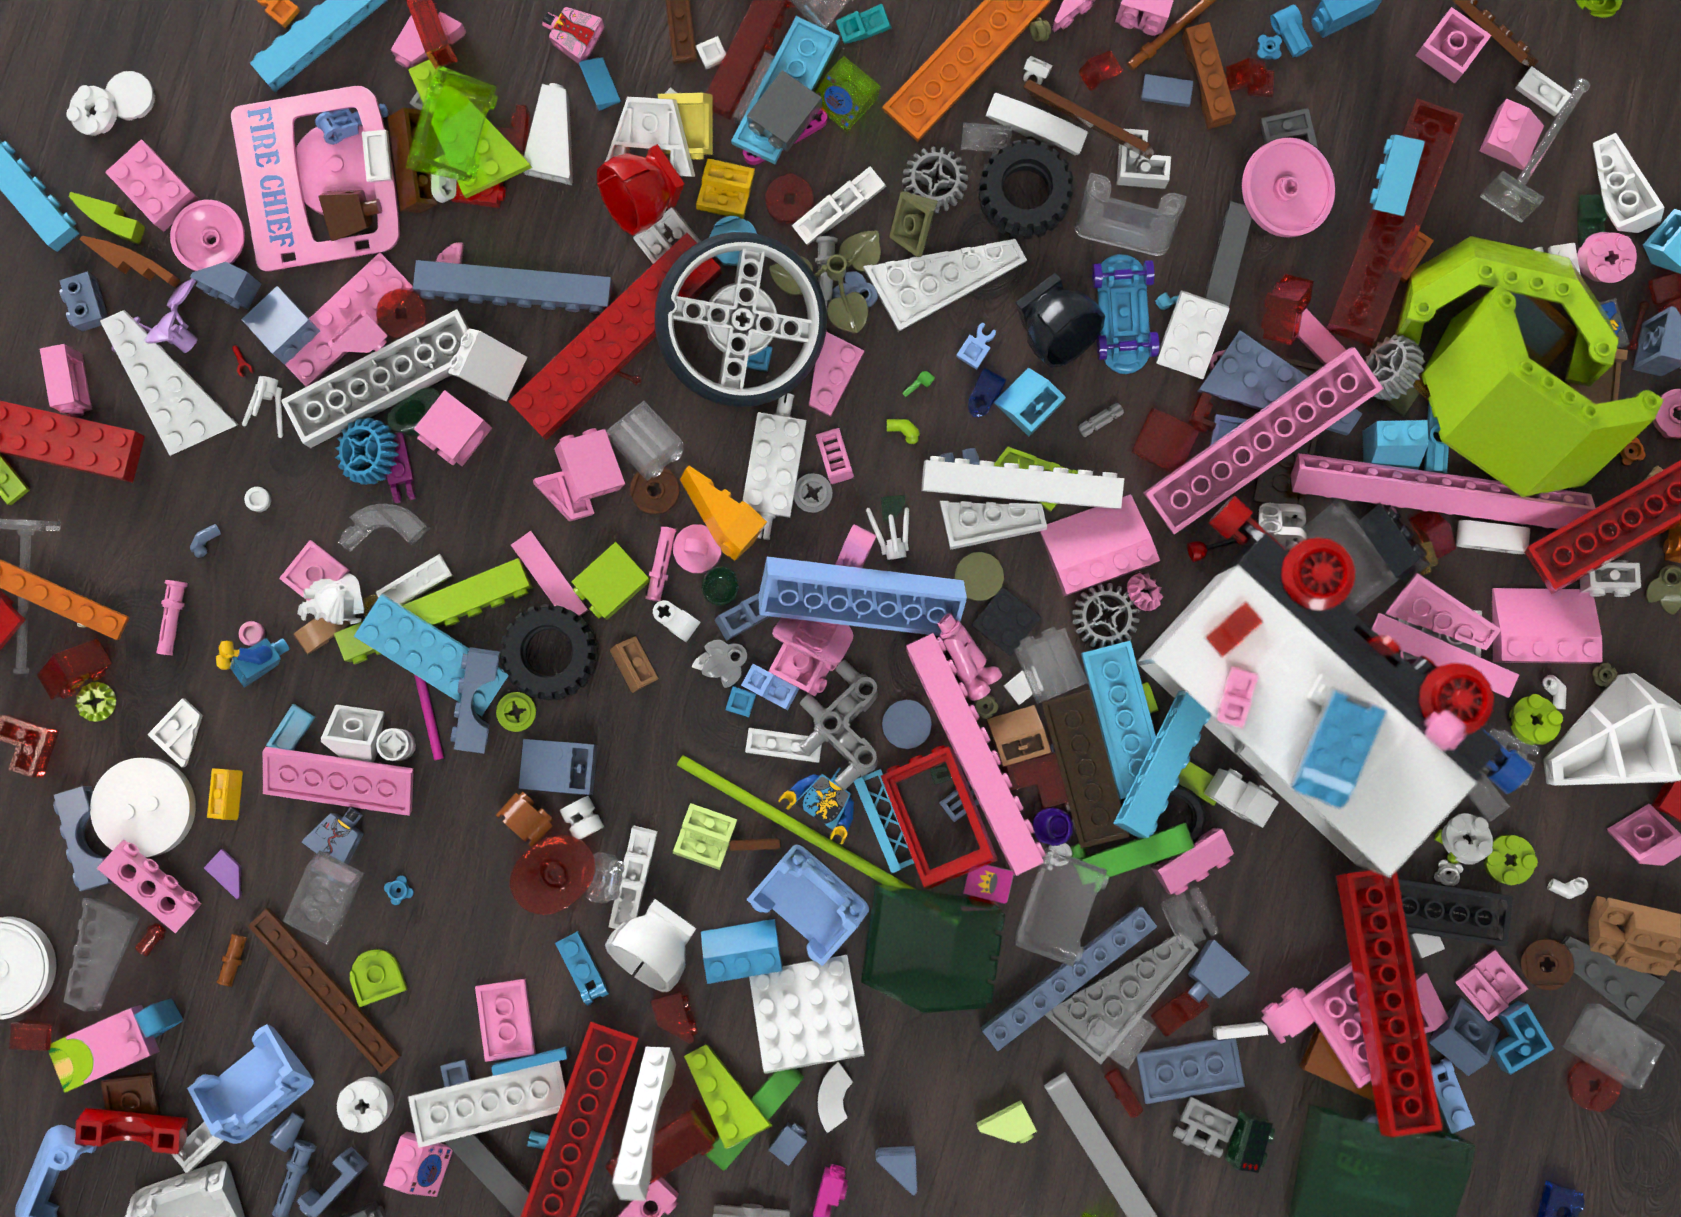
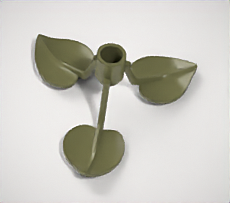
(849, 310)

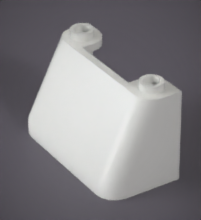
(197, 1193)

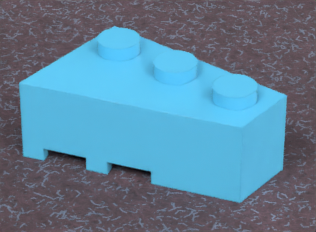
(1397, 174)

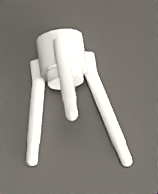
(265, 389)
(895, 547)

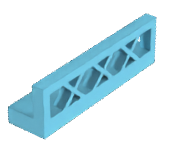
(874, 818)

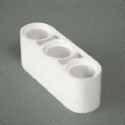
(1492, 537)

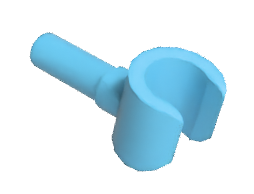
(1165, 301)

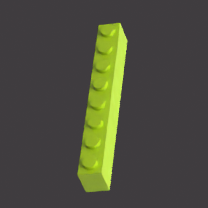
(451, 603)

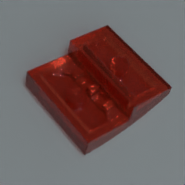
(1165, 440)

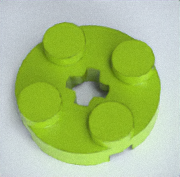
(1544, 710)
(1524, 860)

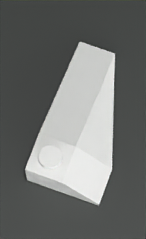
(1624, 188)

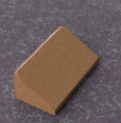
(633, 664)

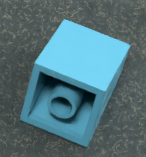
(1396, 443)

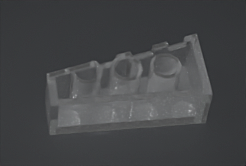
(98, 952)

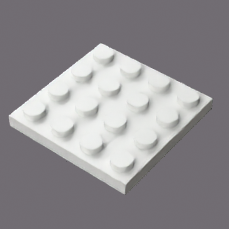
(806, 1015)

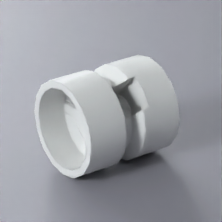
(395, 744)
(586, 826)

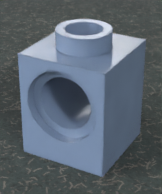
(788, 1142)

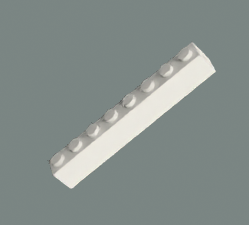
(1022, 484)

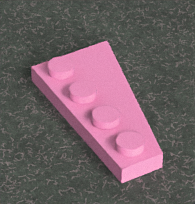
(1436, 610)

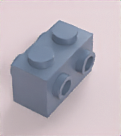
(83, 301)

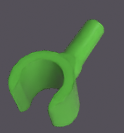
(924, 378)
(1078, 852)

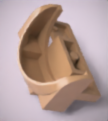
(1649, 937)

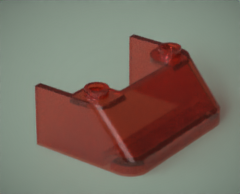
(677, 1142)

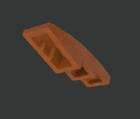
(124, 259)

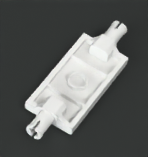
(774, 463)

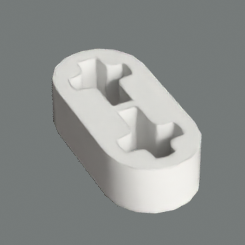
(443, 188)

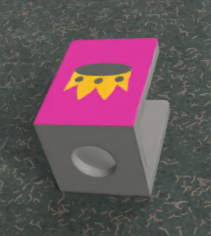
(990, 883)

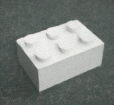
(1192, 334)

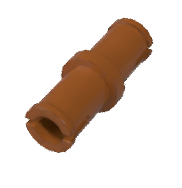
(232, 960)

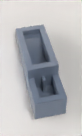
(740, 618)

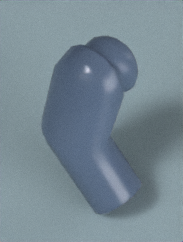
(201, 538)

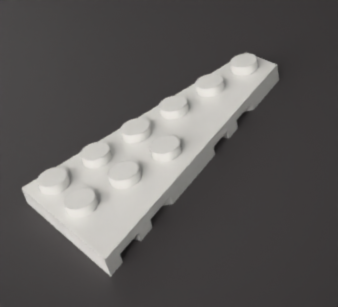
(930, 282)
(169, 394)

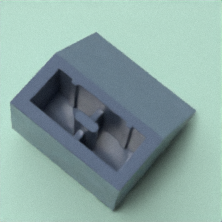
(227, 283)

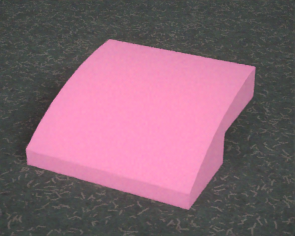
(1491, 984)

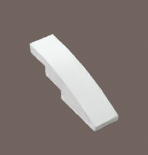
(1036, 123)
(838, 206)
(634, 877)

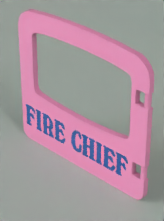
(273, 183)

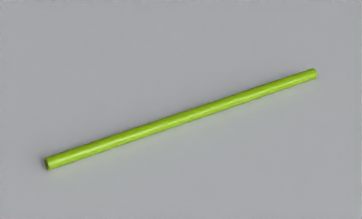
(790, 823)

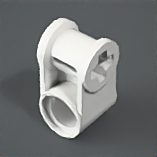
(678, 622)

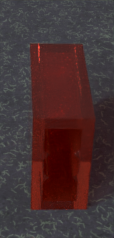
(432, 32)

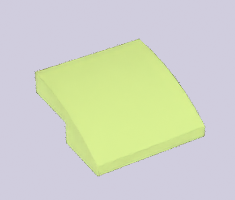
(705, 836)

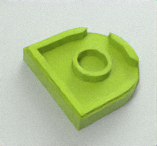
(376, 976)

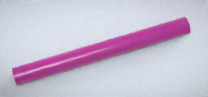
(429, 718)

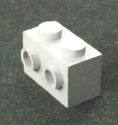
(1614, 578)

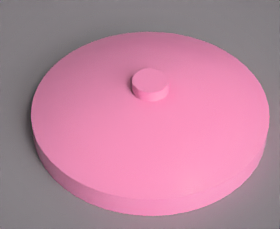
(331, 167)
(1288, 187)

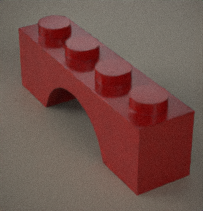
(159, 1132)

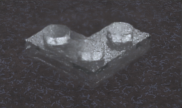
(1121, 1046)

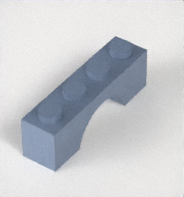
(471, 730)
(74, 812)

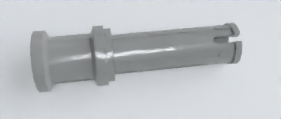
(826, 249)

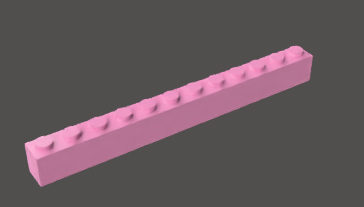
(1434, 492)

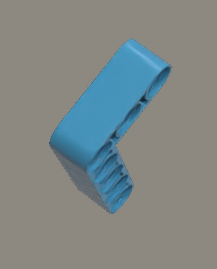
(158, 1018)

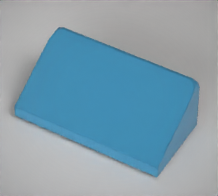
(599, 82)

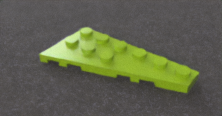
(494, 153)

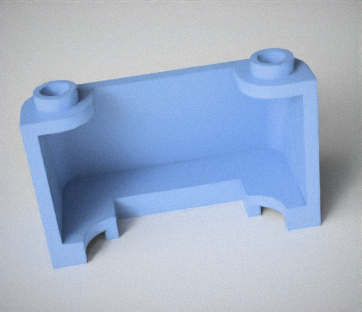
(811, 902)
(251, 1089)
(55, 1154)

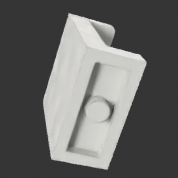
(487, 364)

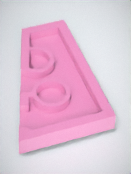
(833, 372)

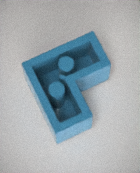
(1525, 1041)

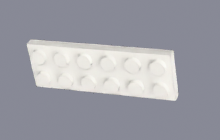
(486, 1103)

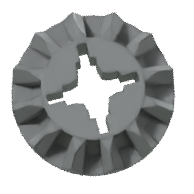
(814, 481)

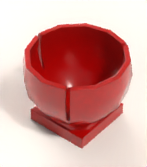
(639, 189)

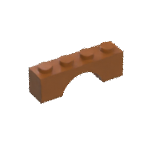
(1204, 56)

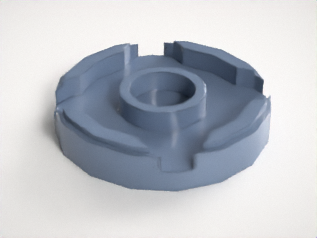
(906, 724)

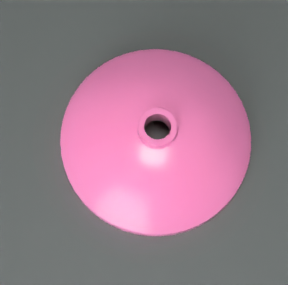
(200, 223)

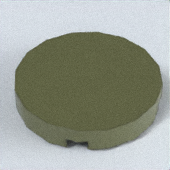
(981, 575)

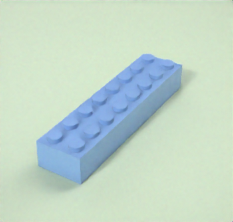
(858, 596)

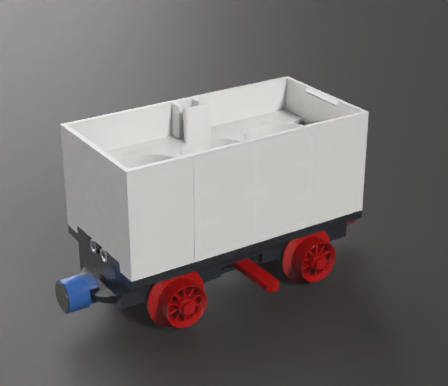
(1312, 633)

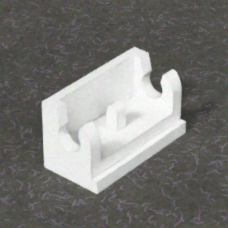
(197, 1148)

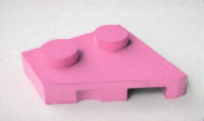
(557, 492)

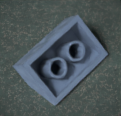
(1659, 344)

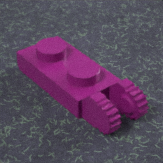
(402, 471)

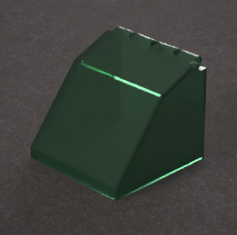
(932, 949)

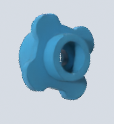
(1264, 52)
(391, 889)

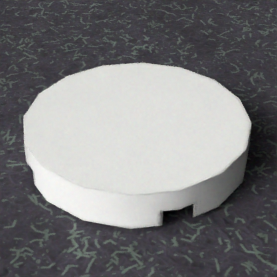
(132, 95)

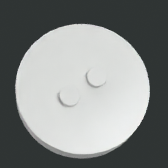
(144, 805)
(25, 966)

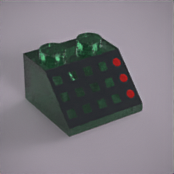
(1249, 1142)

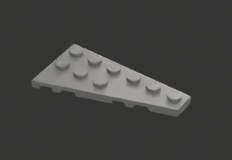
(1121, 993)

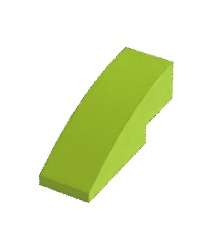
(110, 217)

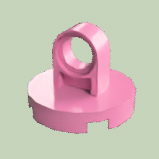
(696, 549)

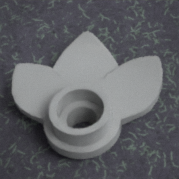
(721, 664)

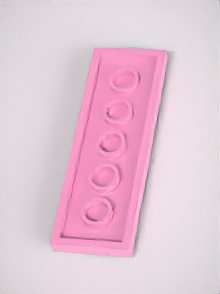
(357, 295)
(337, 781)

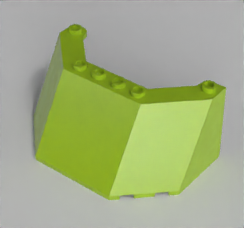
(1520, 272)
(1516, 414)

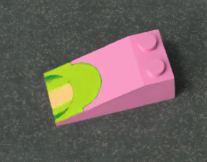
(101, 1049)

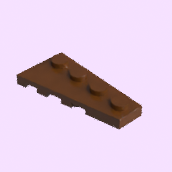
(1500, 33)

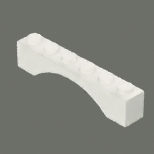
(635, 1158)

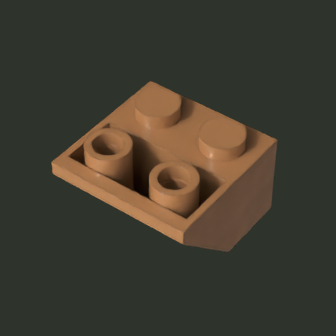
(1018, 736)

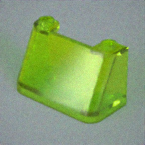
(451, 125)

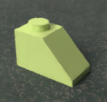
(1009, 1124)

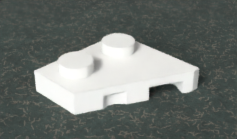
(178, 731)

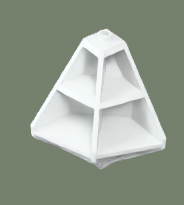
(1621, 738)

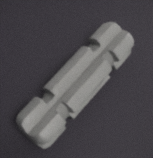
(1101, 419)

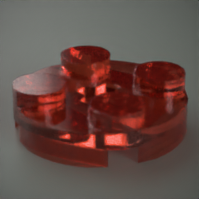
(789, 185)
(386, 312)
(1579, 1087)

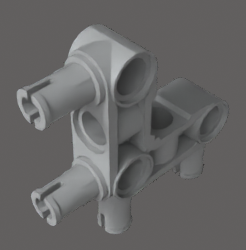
(843, 711)

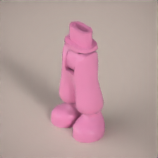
(967, 658)

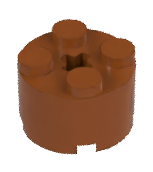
(524, 819)

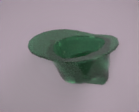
(410, 412)

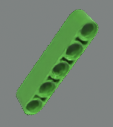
(1143, 850)
(768, 1100)

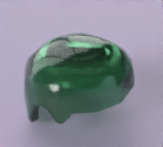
(720, 586)

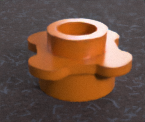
(1638, 452)

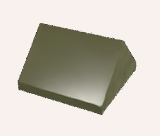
(913, 222)

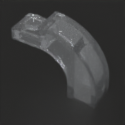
(383, 516)

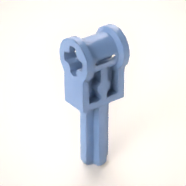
(341, 124)

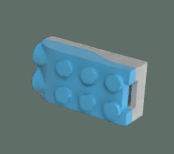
(1338, 748)

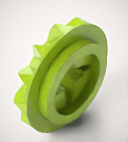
(506, 705)
(103, 709)

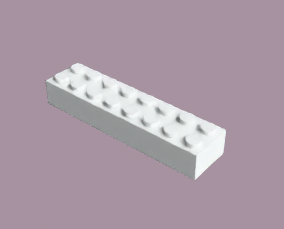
(376, 380)

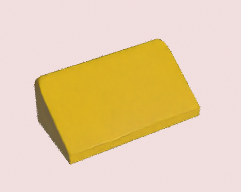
(224, 794)

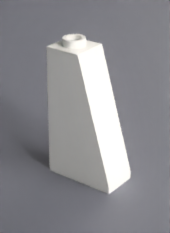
(550, 137)

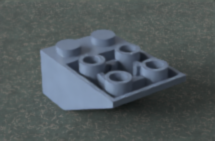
(558, 766)

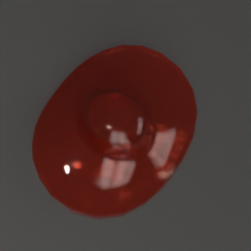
(552, 874)

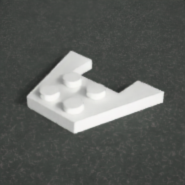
(650, 123)

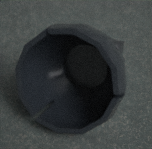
(1059, 321)

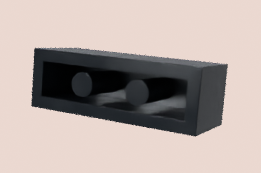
(1394, 542)

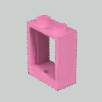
(66, 380)

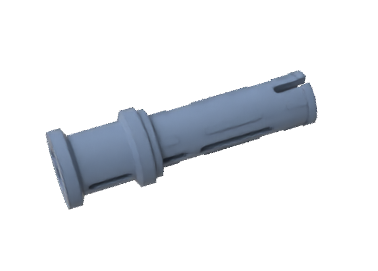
(296, 1169)

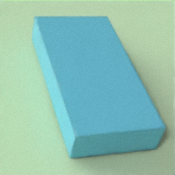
(291, 729)

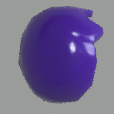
(1053, 826)

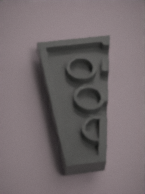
(1619, 985)

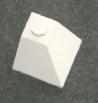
(353, 732)

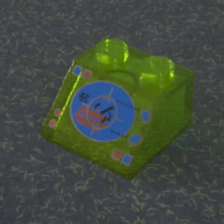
(847, 93)

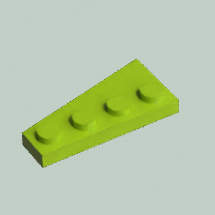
(729, 1106)

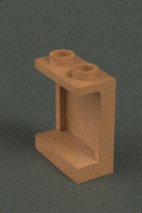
(1607, 386)

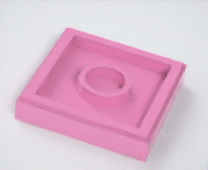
(311, 566)

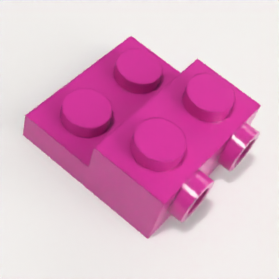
(831, 1189)

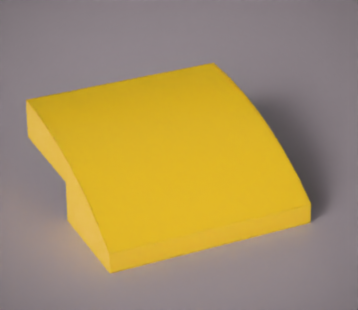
(725, 188)

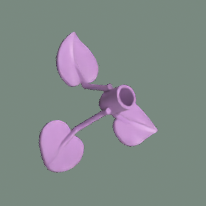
(164, 330)

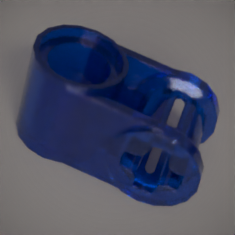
(986, 389)

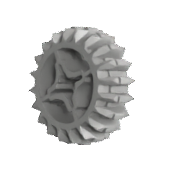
(944, 181)
(1395, 365)
(1100, 606)

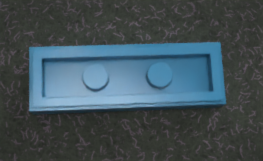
(531, 1061)

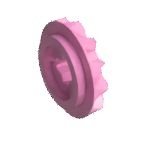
(1144, 600)

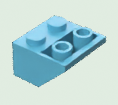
(1665, 243)
(1030, 401)

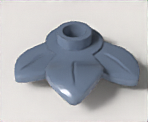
(856, 283)

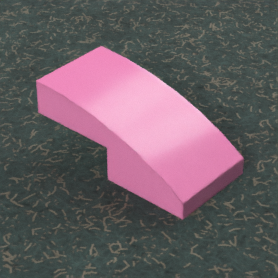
(1237, 697)

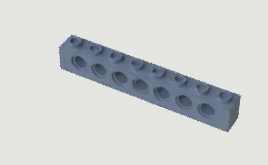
(1068, 978)

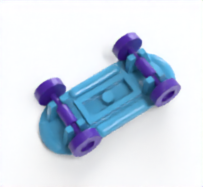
(1122, 296)

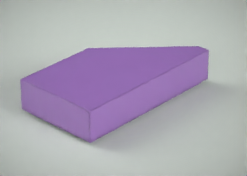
(226, 872)

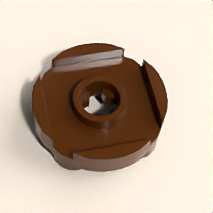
(661, 502)
(1537, 974)

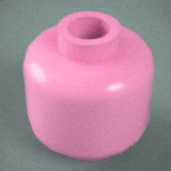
(1445, 730)

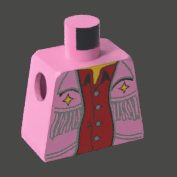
(574, 32)

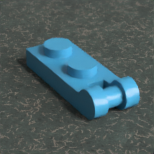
(582, 967)

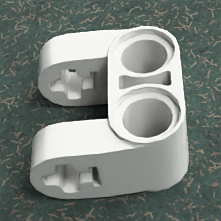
(1278, 522)

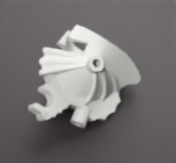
(333, 600)

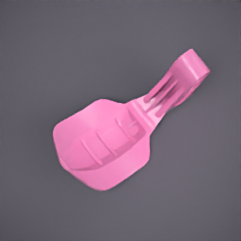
(827, 640)

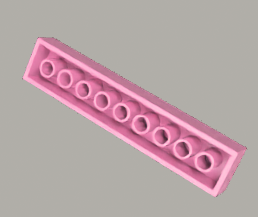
(1263, 440)
(974, 754)

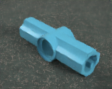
(1437, 452)

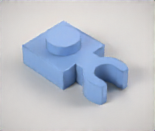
(975, 349)

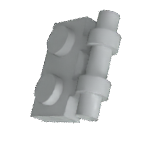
(1207, 1119)

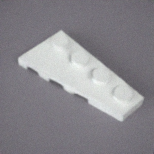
(981, 523)

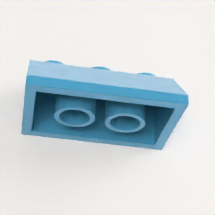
(741, 951)

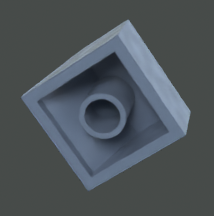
(1465, 1037)

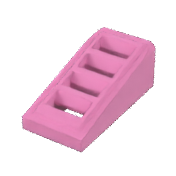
(843, 473)

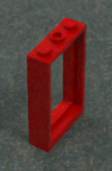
(957, 867)

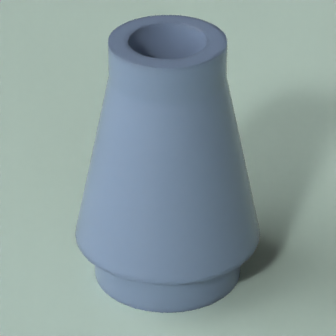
(287, 1132)

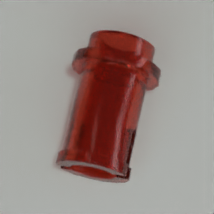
(151, 938)

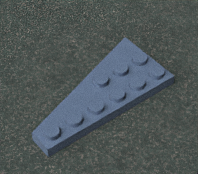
(1258, 377)

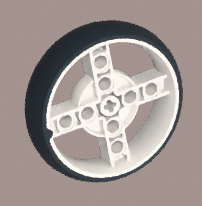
(810, 331)

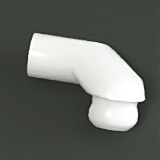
(1556, 689)
(1570, 889)

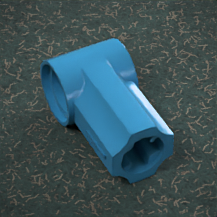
(1289, 25)

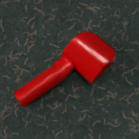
(242, 363)

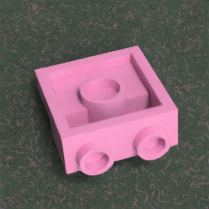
(800, 670)

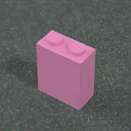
(589, 465)

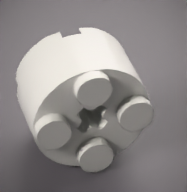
(371, 1091)

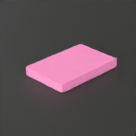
(505, 1020)

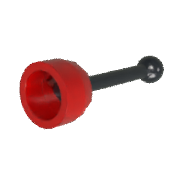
(1197, 549)

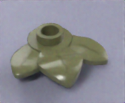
(1664, 591)

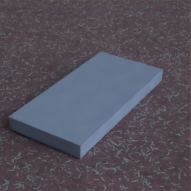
(1189, 1070)

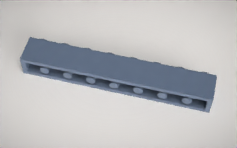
(512, 286)

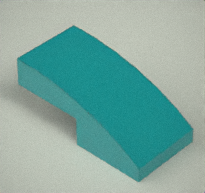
(864, 24)

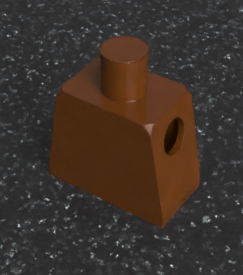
(347, 212)

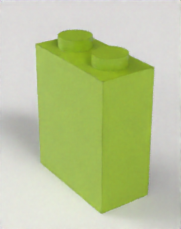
(610, 582)

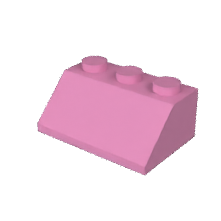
(1178, 870)

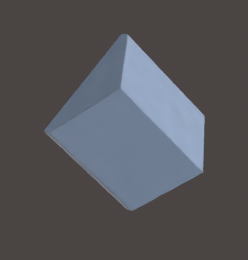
(900, 1164)

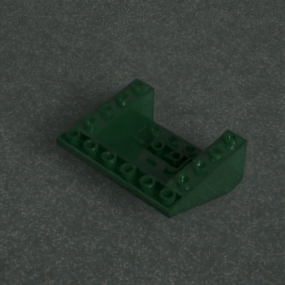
(1359, 1173)

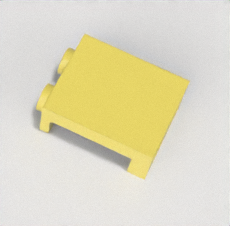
(697, 122)

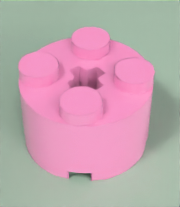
(1619, 263)
(1288, 1016)

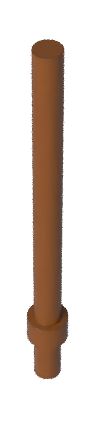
(1149, 49)

